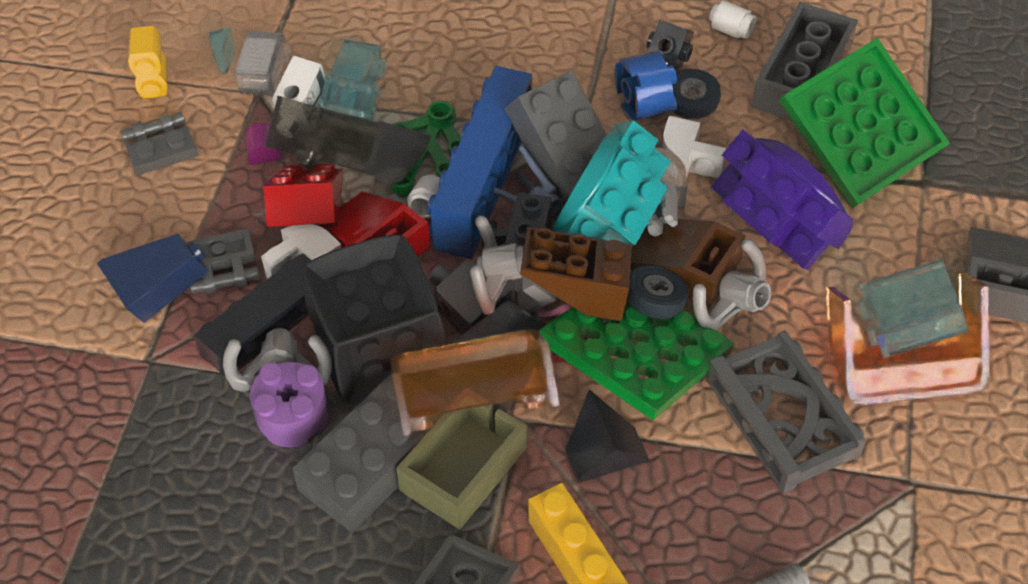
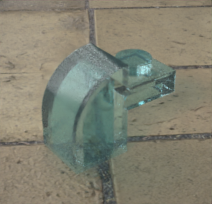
(349, 98)

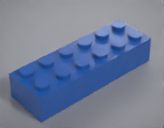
(477, 165)

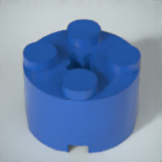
(645, 85)

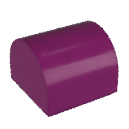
(255, 141)

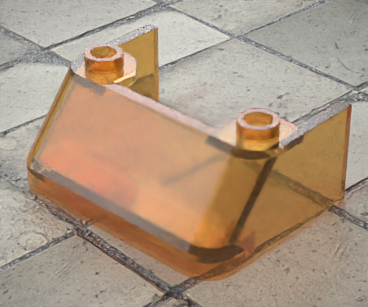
(929, 371)
(473, 376)

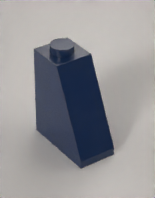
(154, 274)

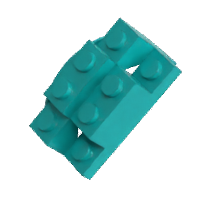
(617, 187)

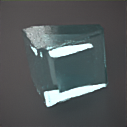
(222, 48)

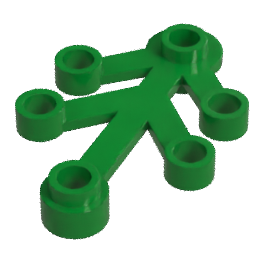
(438, 118)

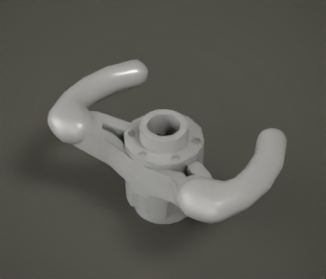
(495, 264)
(736, 292)
(276, 348)

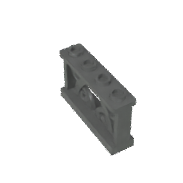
(798, 381)

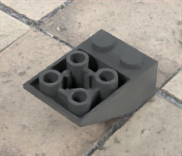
(1003, 266)

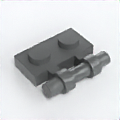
(161, 149)
(224, 252)

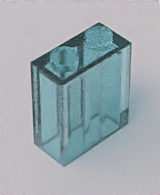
(911, 309)

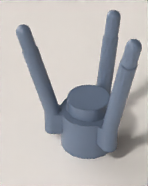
(547, 189)

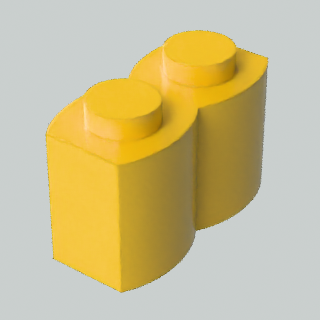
(147, 62)

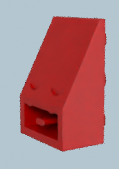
(303, 195)
(374, 216)

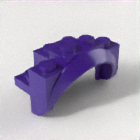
(782, 198)

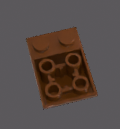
(694, 250)
(579, 270)

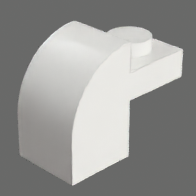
(700, 158)
(298, 239)

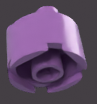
(289, 403)

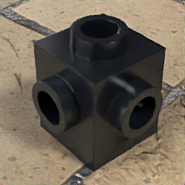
(678, 37)

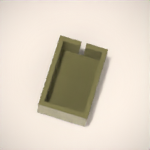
(461, 461)

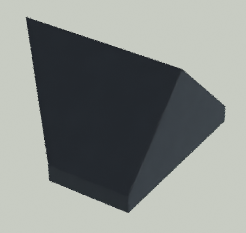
(602, 441)

